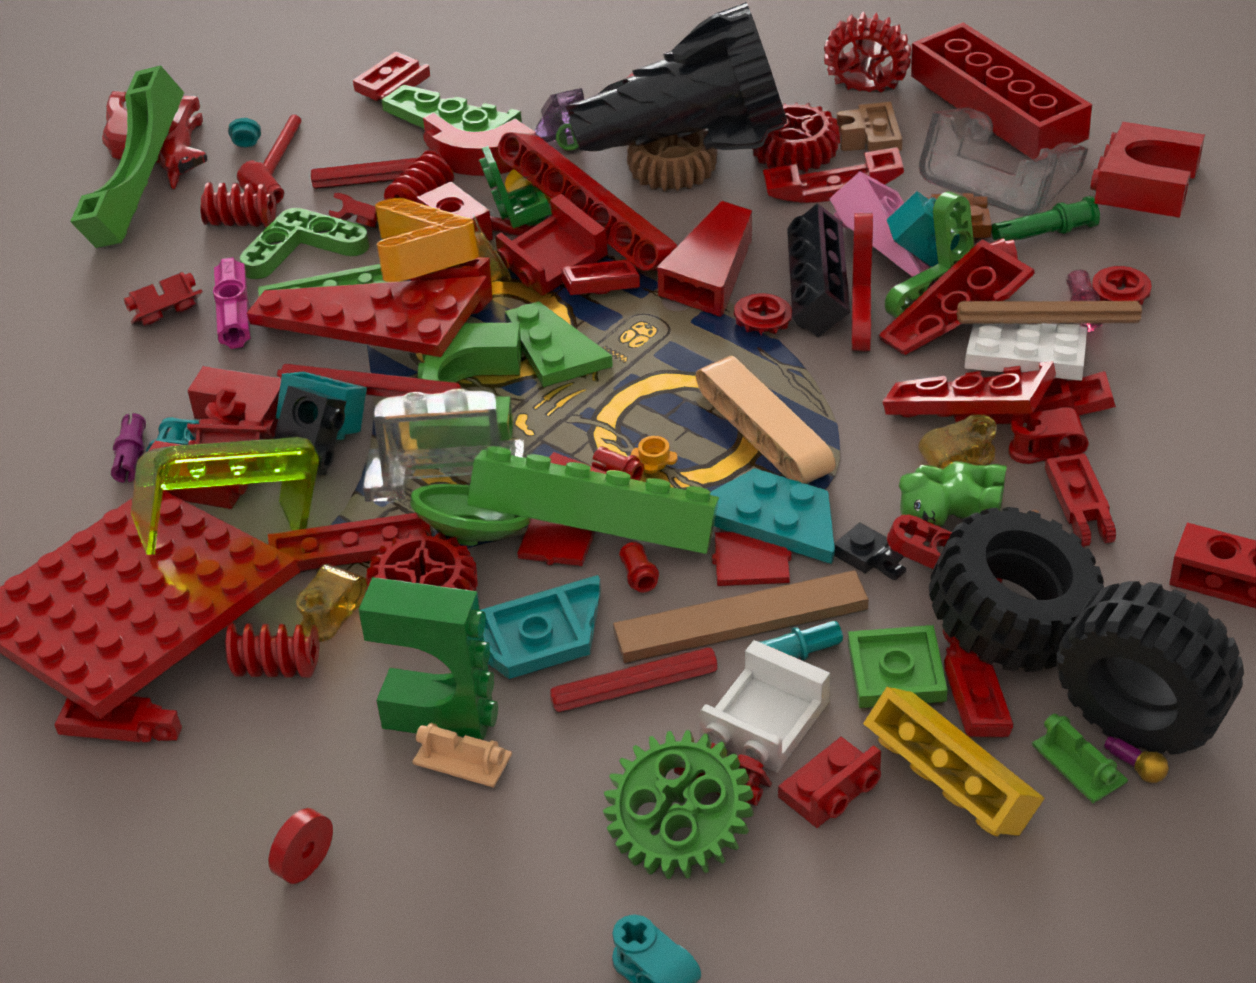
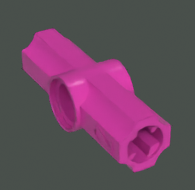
(231, 303)

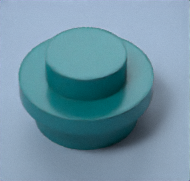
(244, 132)

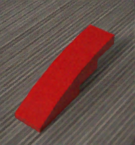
(1083, 396)

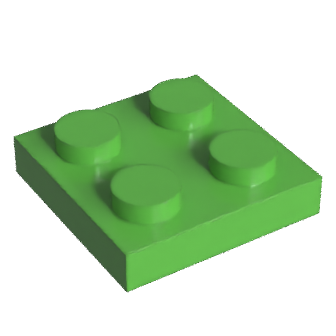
(896, 659)

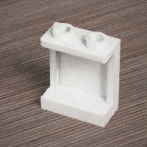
(768, 706)

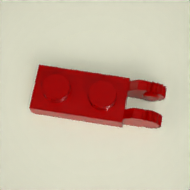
(1080, 496)

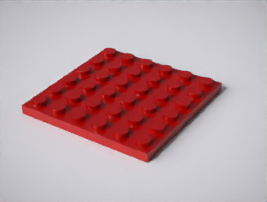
(111, 619)

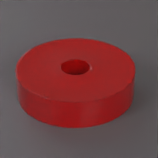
(300, 845)

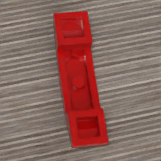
(820, 186)

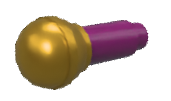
(1150, 765)

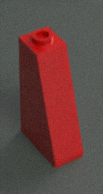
(708, 260)

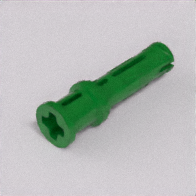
(1060, 219)

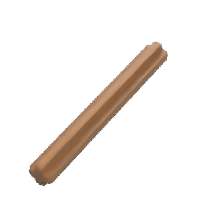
(1048, 312)

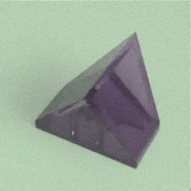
(555, 114)

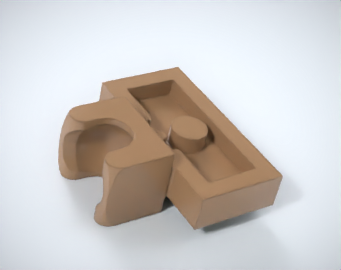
(869, 125)

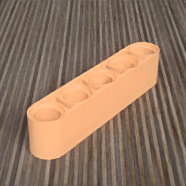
(765, 420)

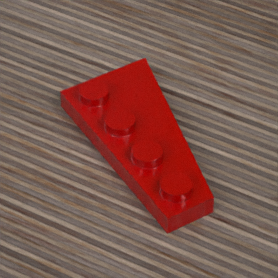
(1006, 393)

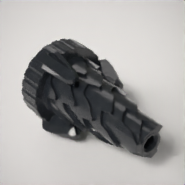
(707, 81)

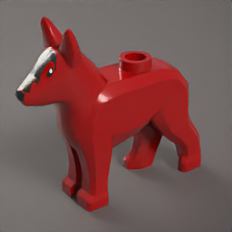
(175, 154)

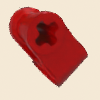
(1048, 435)

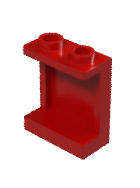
(559, 241)

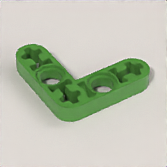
(950, 218)
(298, 227)

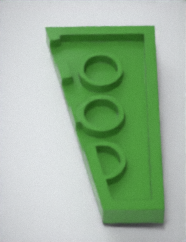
(416, 103)

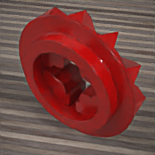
(1109, 280)
(750, 308)

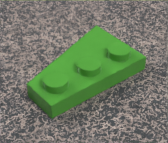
(554, 346)

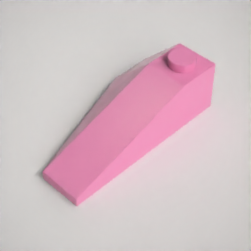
(868, 195)

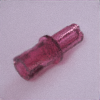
(1082, 290)

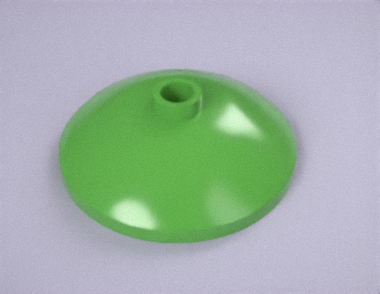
(447, 512)

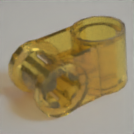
(959, 444)
(330, 600)

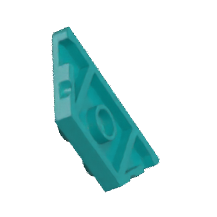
(777, 513)
(542, 628)

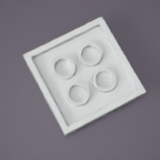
(1027, 345)

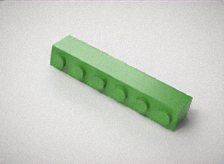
(593, 499)

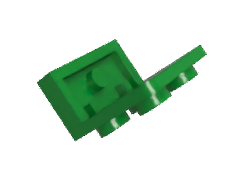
(522, 205)

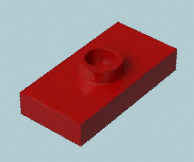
(600, 277)

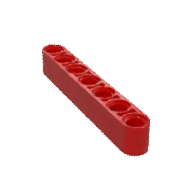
(556, 175)

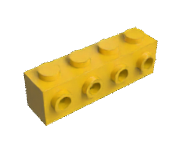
(953, 762)

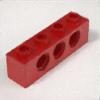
(1216, 565)

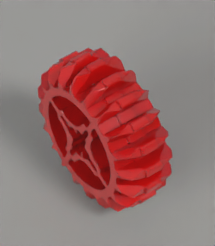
(872, 44)
(806, 139)
(425, 561)

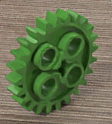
(710, 824)

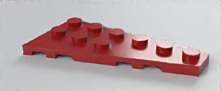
(391, 315)

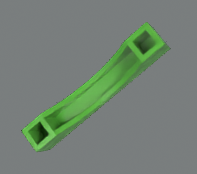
(151, 107)

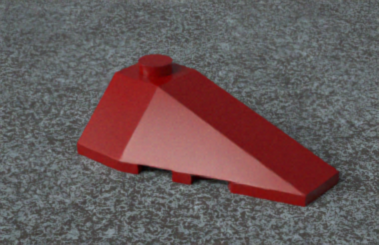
(979, 275)

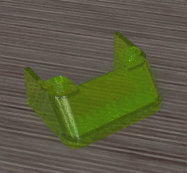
(224, 463)

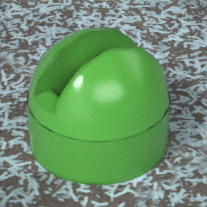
(561, 138)

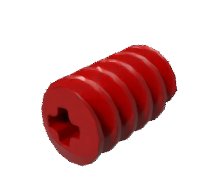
(421, 177)
(237, 206)
(270, 652)

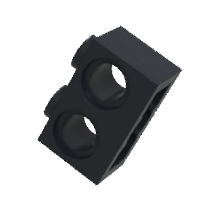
(298, 421)

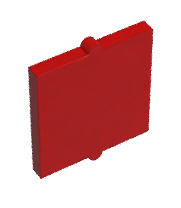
(555, 543)
(749, 561)

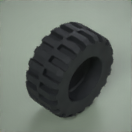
(992, 617)
(1150, 667)

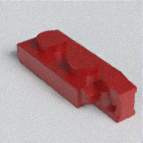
(977, 694)
(130, 721)

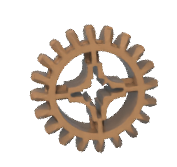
(672, 161)

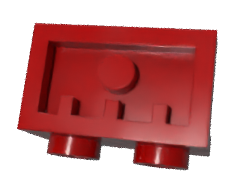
(831, 781)

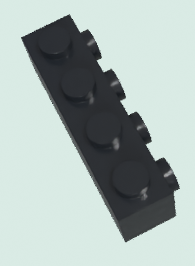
(817, 270)

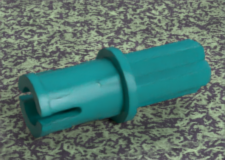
(801, 643)

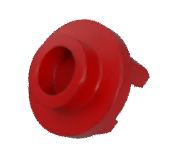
(225, 408)

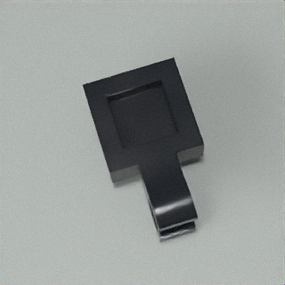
(868, 549)

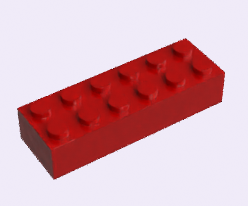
(1019, 99)

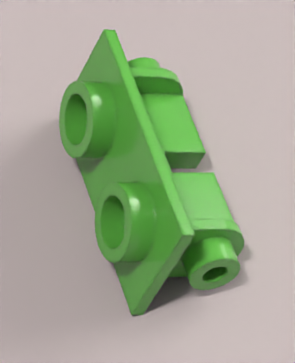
(1078, 759)

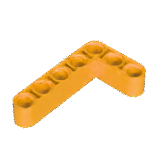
(421, 239)

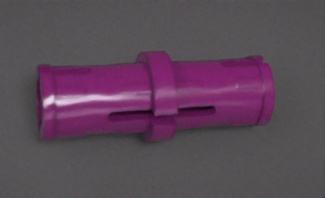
(128, 447)

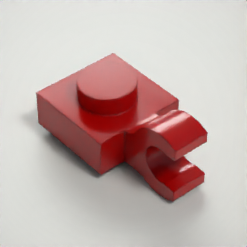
(365, 212)

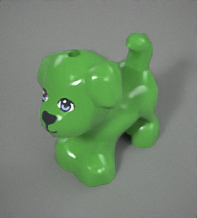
(955, 491)

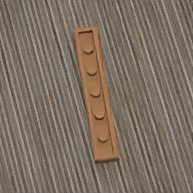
(740, 616)

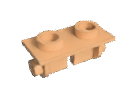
(459, 756)

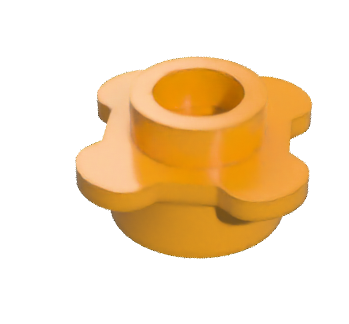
(654, 453)

